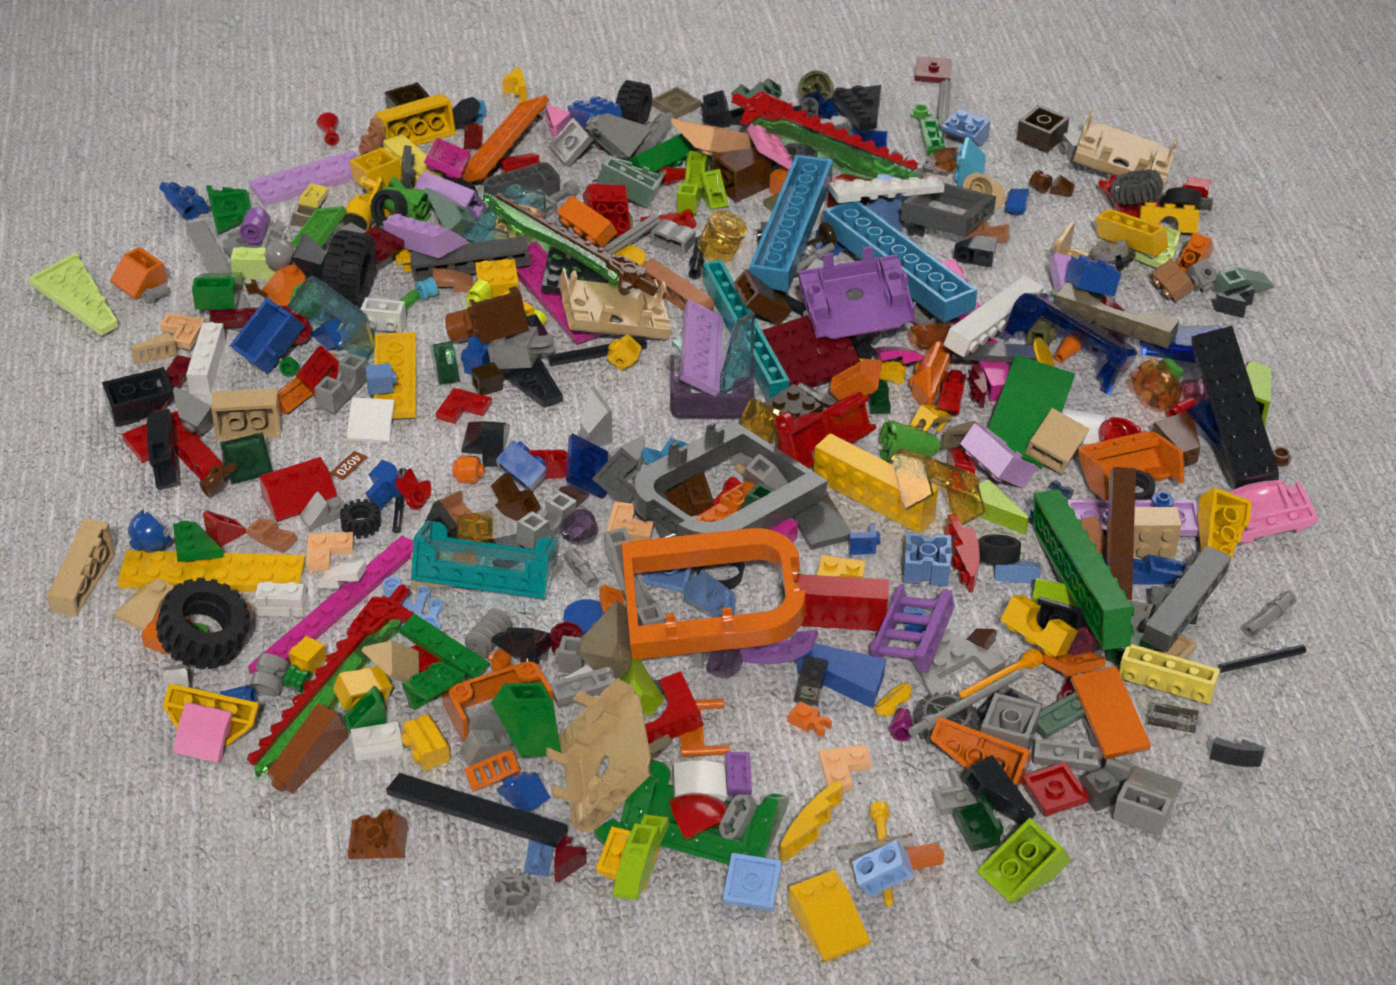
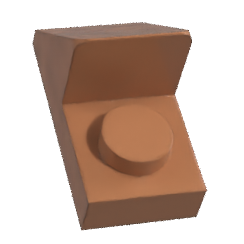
(454, 505)

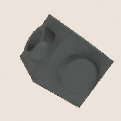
(1101, 789)

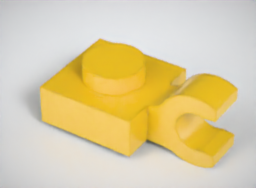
(403, 257)

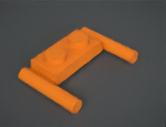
(693, 742)

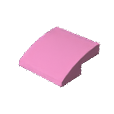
(202, 732)

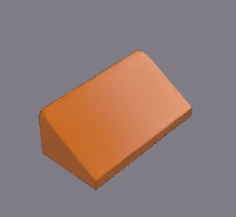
(926, 856)

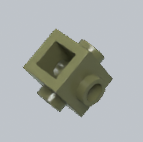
(1042, 329)

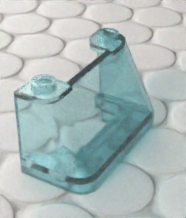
(321, 302)

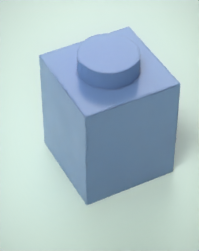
(380, 378)

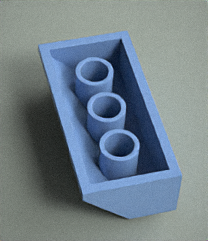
(887, 207)

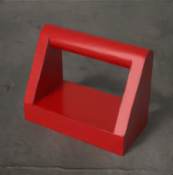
(515, 162)

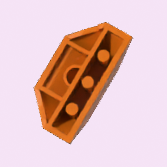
(930, 374)

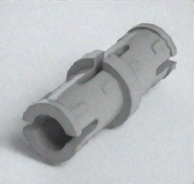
(581, 568)

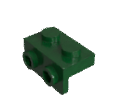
(979, 824)

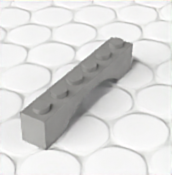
(648, 610)

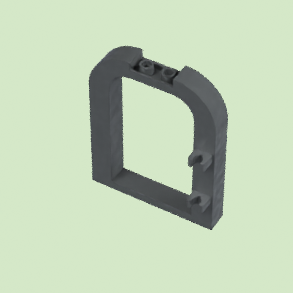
(717, 445)

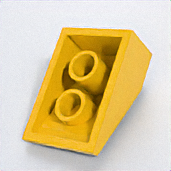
(827, 915)

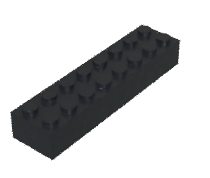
(1234, 407)

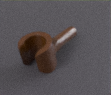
(253, 288)

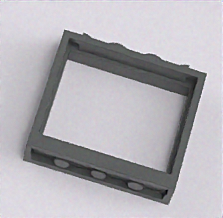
(980, 207)

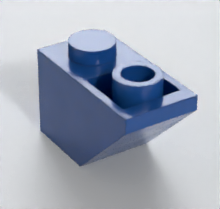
(524, 791)

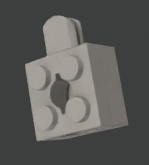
(520, 349)

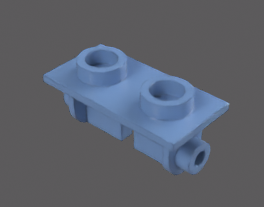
(538, 859)

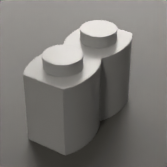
(672, 237)

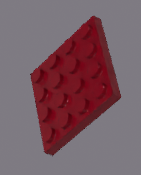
(807, 357)

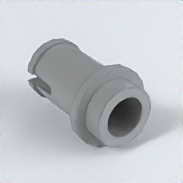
(152, 294)

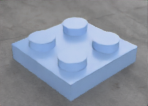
(752, 882)

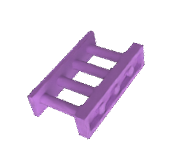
(928, 639)

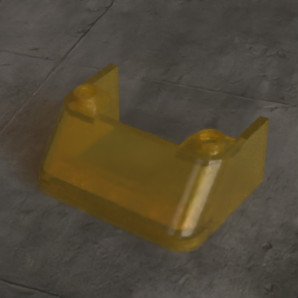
(916, 474)

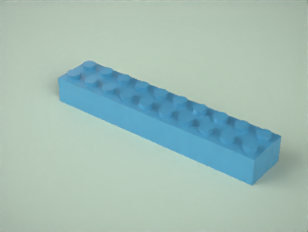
(792, 221)
(929, 280)

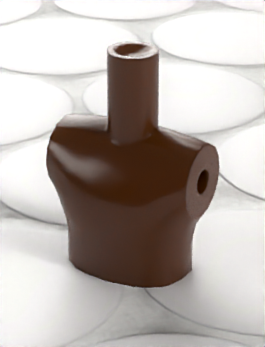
(216, 479)

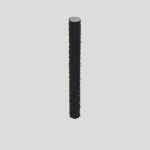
(398, 511)
(1262, 658)

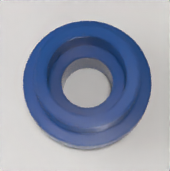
(1162, 499)

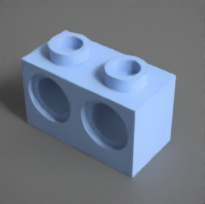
(883, 868)

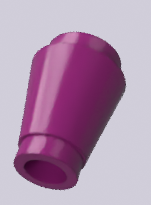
(901, 724)

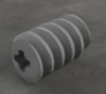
(480, 636)

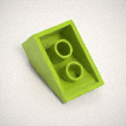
(1024, 862)

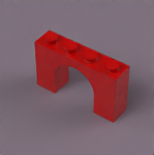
(681, 712)

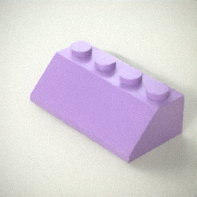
(422, 236)

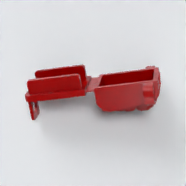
(844, 419)

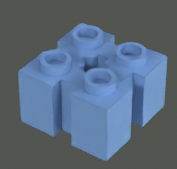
(927, 559)

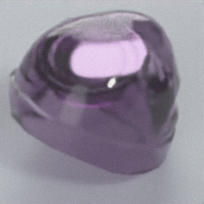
(579, 527)
(724, 663)

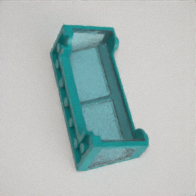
(482, 564)

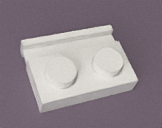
(377, 741)

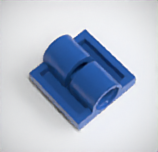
(184, 200)

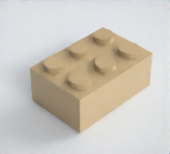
(246, 413)
(1155, 531)

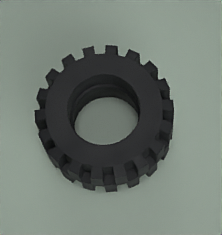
(635, 101)

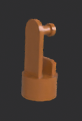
(459, 326)

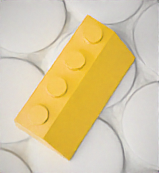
(419, 120)

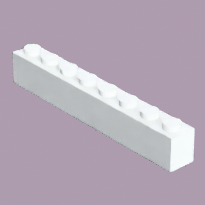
(987, 319)

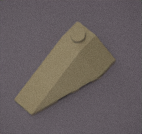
(608, 641)

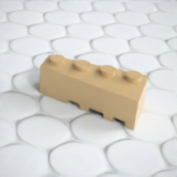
(82, 567)

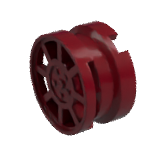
(563, 629)

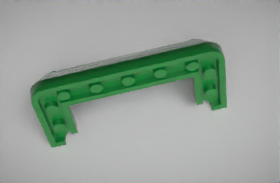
(653, 799)

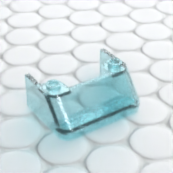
(484, 223)

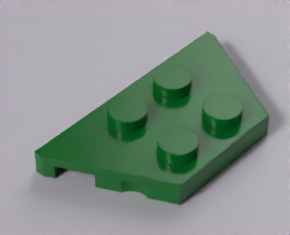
(228, 206)

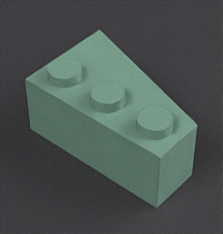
(640, 183)

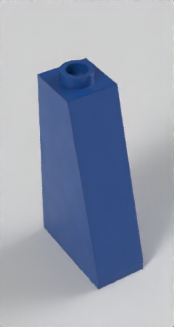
(850, 672)

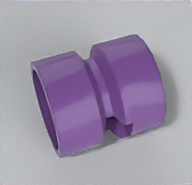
(254, 225)

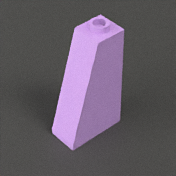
(459, 193)

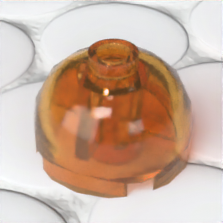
(927, 335)

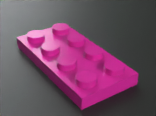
(447, 158)

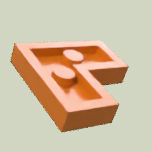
(1074, 664)

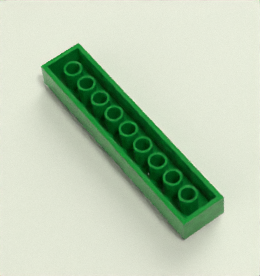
(1083, 570)

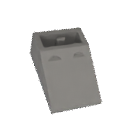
(1147, 800)

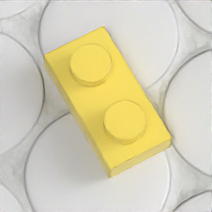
(313, 195)

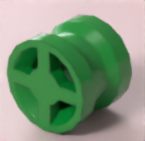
(296, 678)

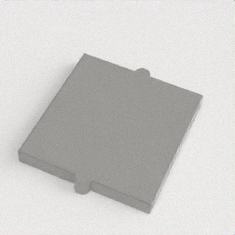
(817, 394)

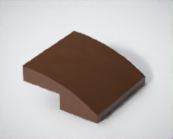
(691, 495)

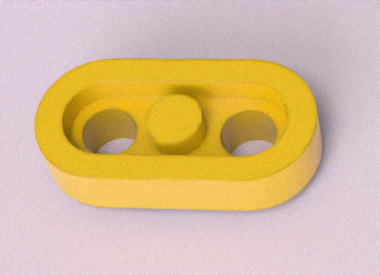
(896, 696)

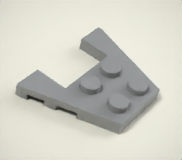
(952, 655)

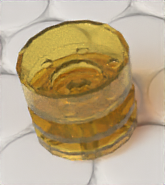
(722, 236)

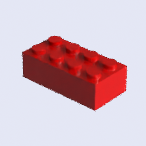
(844, 601)

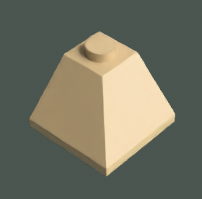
(144, 604)

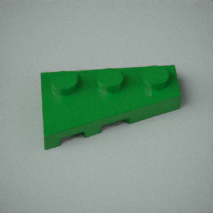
(194, 542)

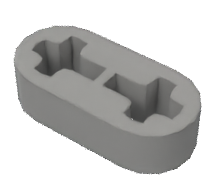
(737, 816)

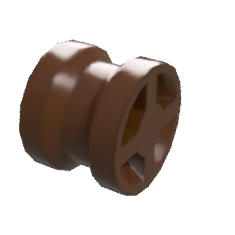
(1040, 181)

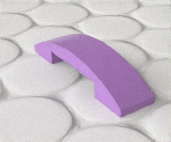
(781, 651)

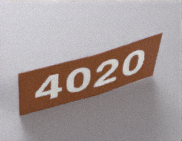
(348, 465)

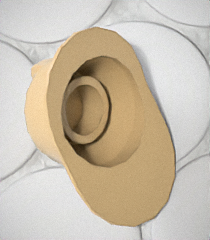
(984, 184)

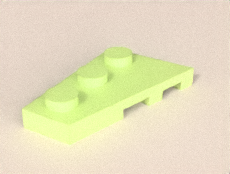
(1173, 238)

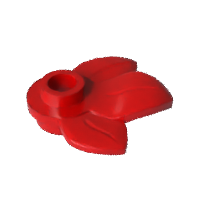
(413, 491)

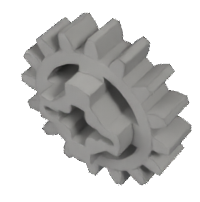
(512, 894)

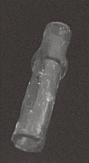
(857, 850)

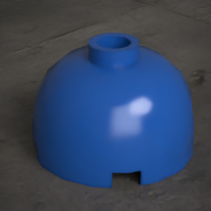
(147, 533)

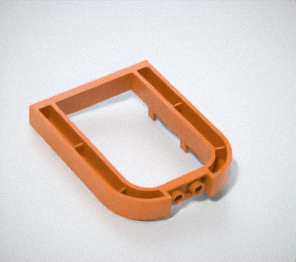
(716, 632)

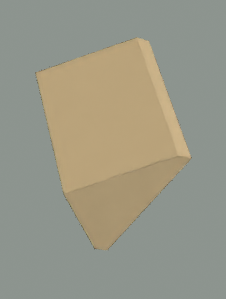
(394, 659)

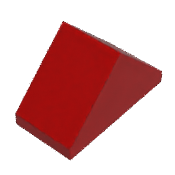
(222, 528)

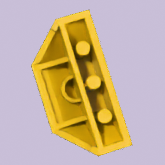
(243, 711)

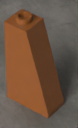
(308, 749)

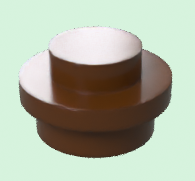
(1282, 456)

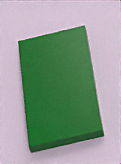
(1027, 400)

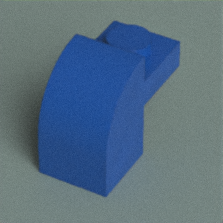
(384, 482)

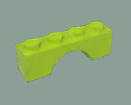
(691, 190)

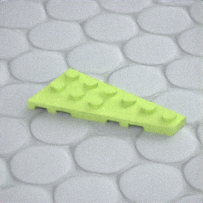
(76, 292)

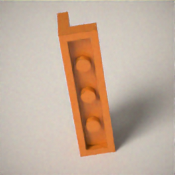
(295, 393)

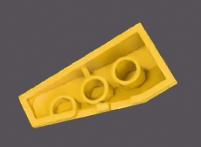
(1222, 520)

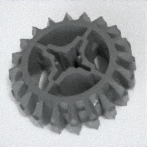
(1137, 186)
(936, 703)

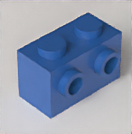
(475, 354)

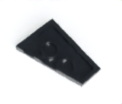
(535, 383)

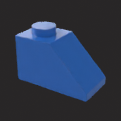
(328, 334)

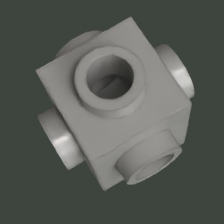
(1202, 275)

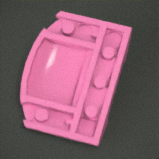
(1276, 508)

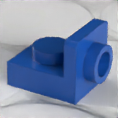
(864, 541)

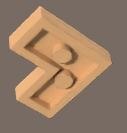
(185, 329)
(623, 516)
(324, 545)
(838, 763)

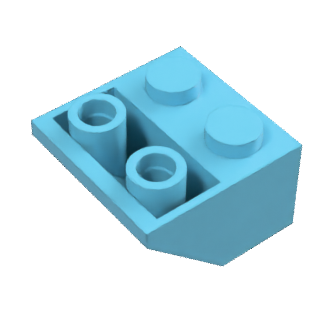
(969, 161)

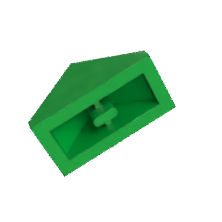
(366, 711)

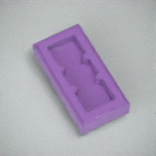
(738, 773)

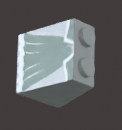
(616, 134)

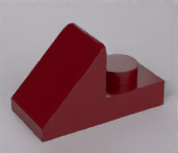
(568, 858)

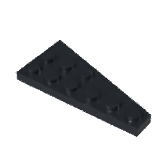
(859, 105)

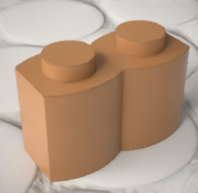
(1172, 280)

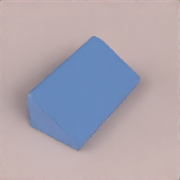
(1018, 572)

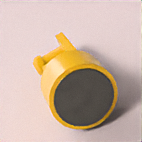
(359, 210)

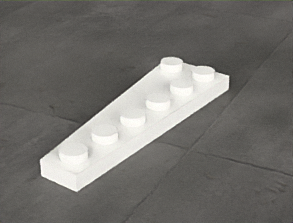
(853, 191)

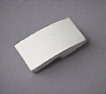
(345, 572)

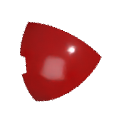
(697, 813)

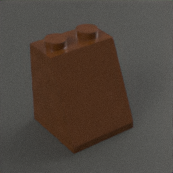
(743, 172)

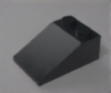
(136, 395)

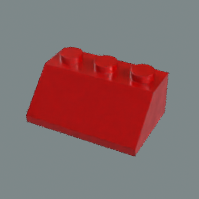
(293, 487)

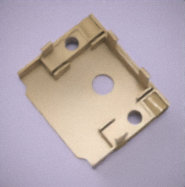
(1103, 144)
(591, 304)
(605, 728)

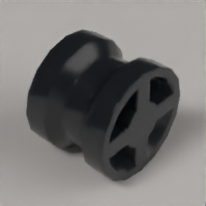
(916, 229)

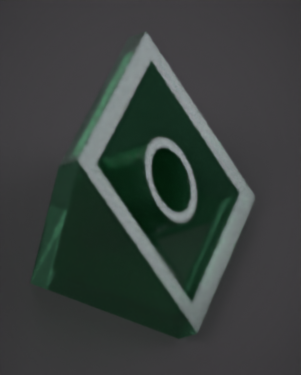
(248, 455)

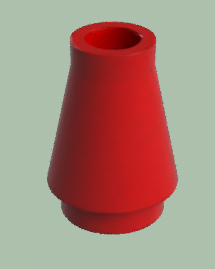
(673, 175)

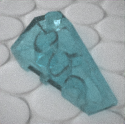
(737, 352)

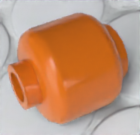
(468, 469)

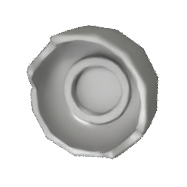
(278, 253)
(923, 316)

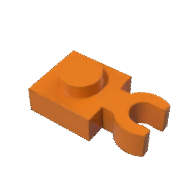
(807, 717)

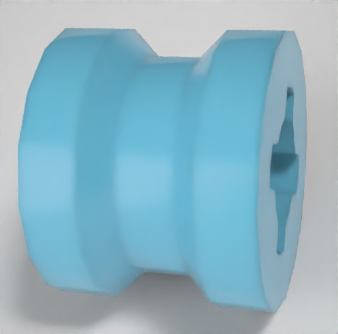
(426, 288)

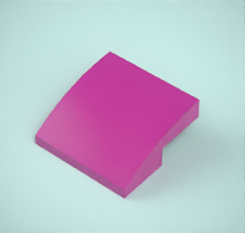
(901, 354)

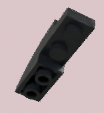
(161, 449)

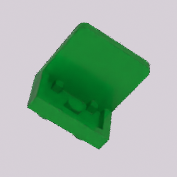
(430, 684)

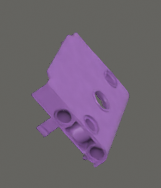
(884, 302)

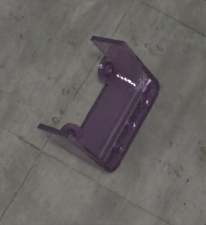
(706, 406)

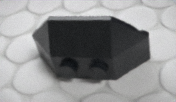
(524, 643)

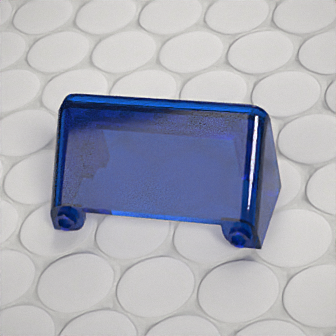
(1033, 305)

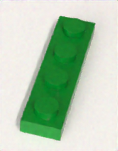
(444, 647)

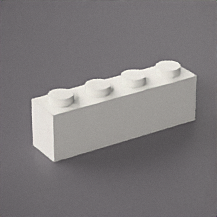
(206, 358)

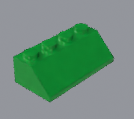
(666, 153)

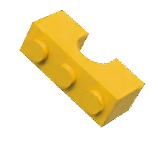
(1186, 217)
(1022, 618)

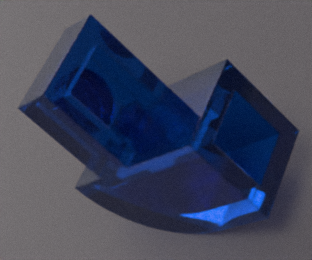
(826, 107)
(877, 136)

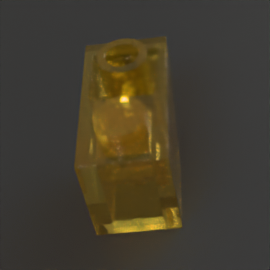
(475, 526)

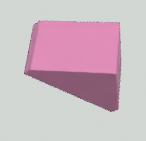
(556, 119)

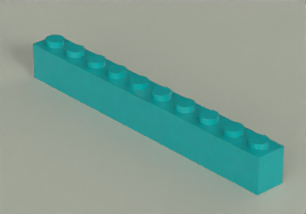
(767, 368)

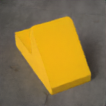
(515, 83)

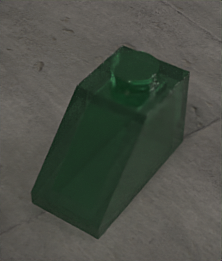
(445, 362)

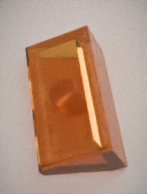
(946, 158)

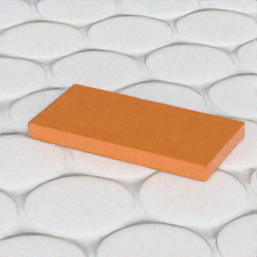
(1110, 712)

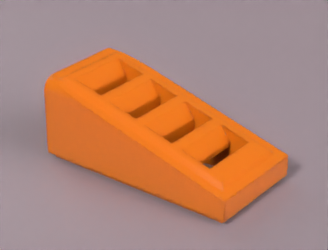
(489, 763)

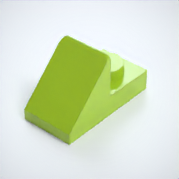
(714, 190)

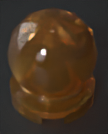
(1157, 385)

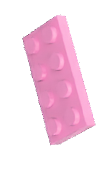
(770, 145)

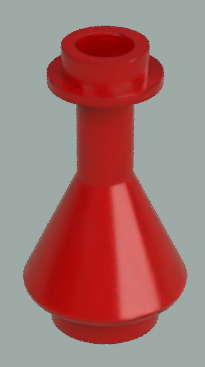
(328, 123)

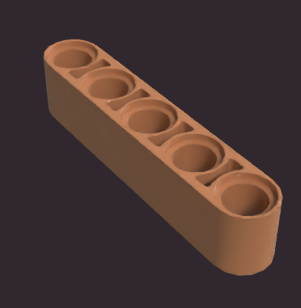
(678, 289)

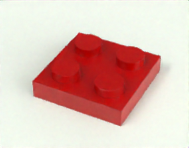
(1055, 789)

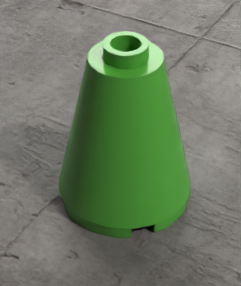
(416, 200)
(900, 436)

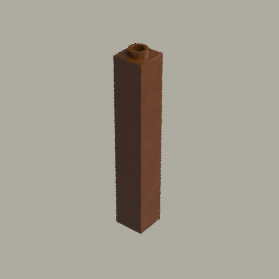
(1121, 526)

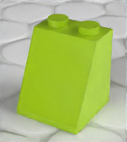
(1261, 384)

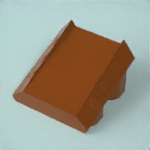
(378, 836)

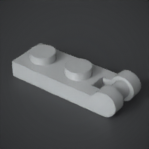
(568, 688)
(1054, 752)

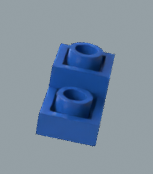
(1017, 201)

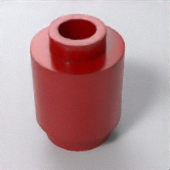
(1181, 406)

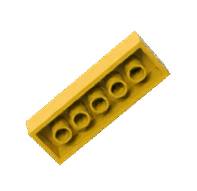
(869, 482)

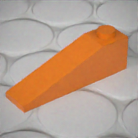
(972, 746)

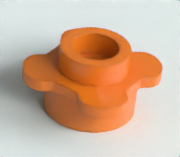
(499, 660)

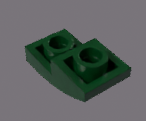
(879, 400)

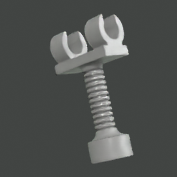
(570, 188)

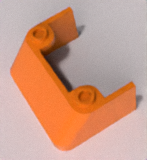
(1141, 451)
(486, 688)

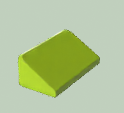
(1052, 590)

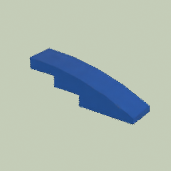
(1156, 570)

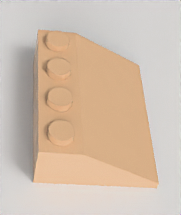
(713, 138)

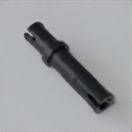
(696, 261)

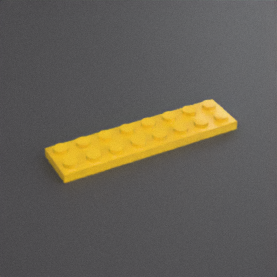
(237, 570)

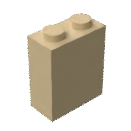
(1057, 441)

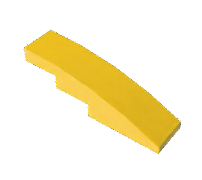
(807, 825)

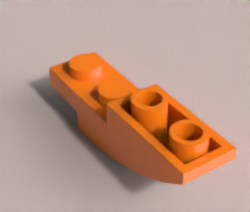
(729, 503)

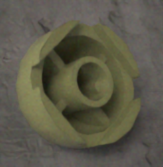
(816, 81)

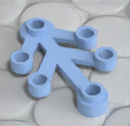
(390, 585)

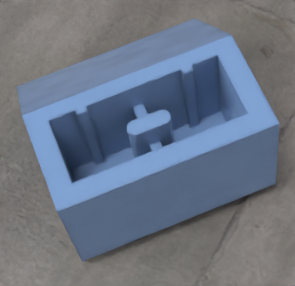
(965, 124)

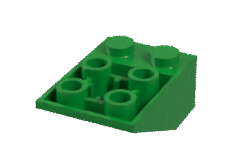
(216, 290)
(528, 718)

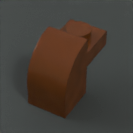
(512, 502)

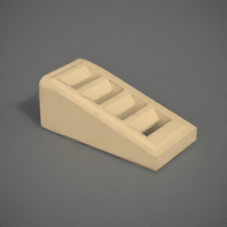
(166, 349)

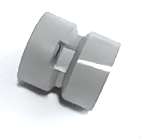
(268, 676)

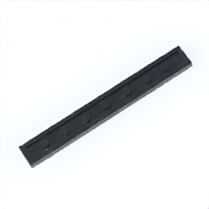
(477, 810)

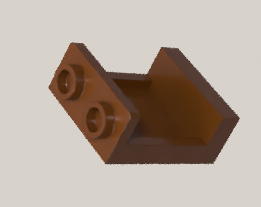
(498, 316)

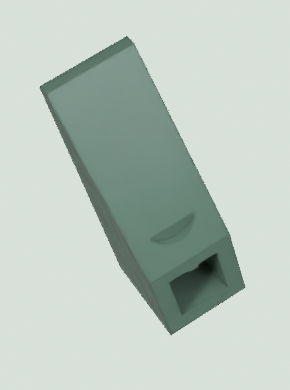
(450, 213)
(1239, 277)

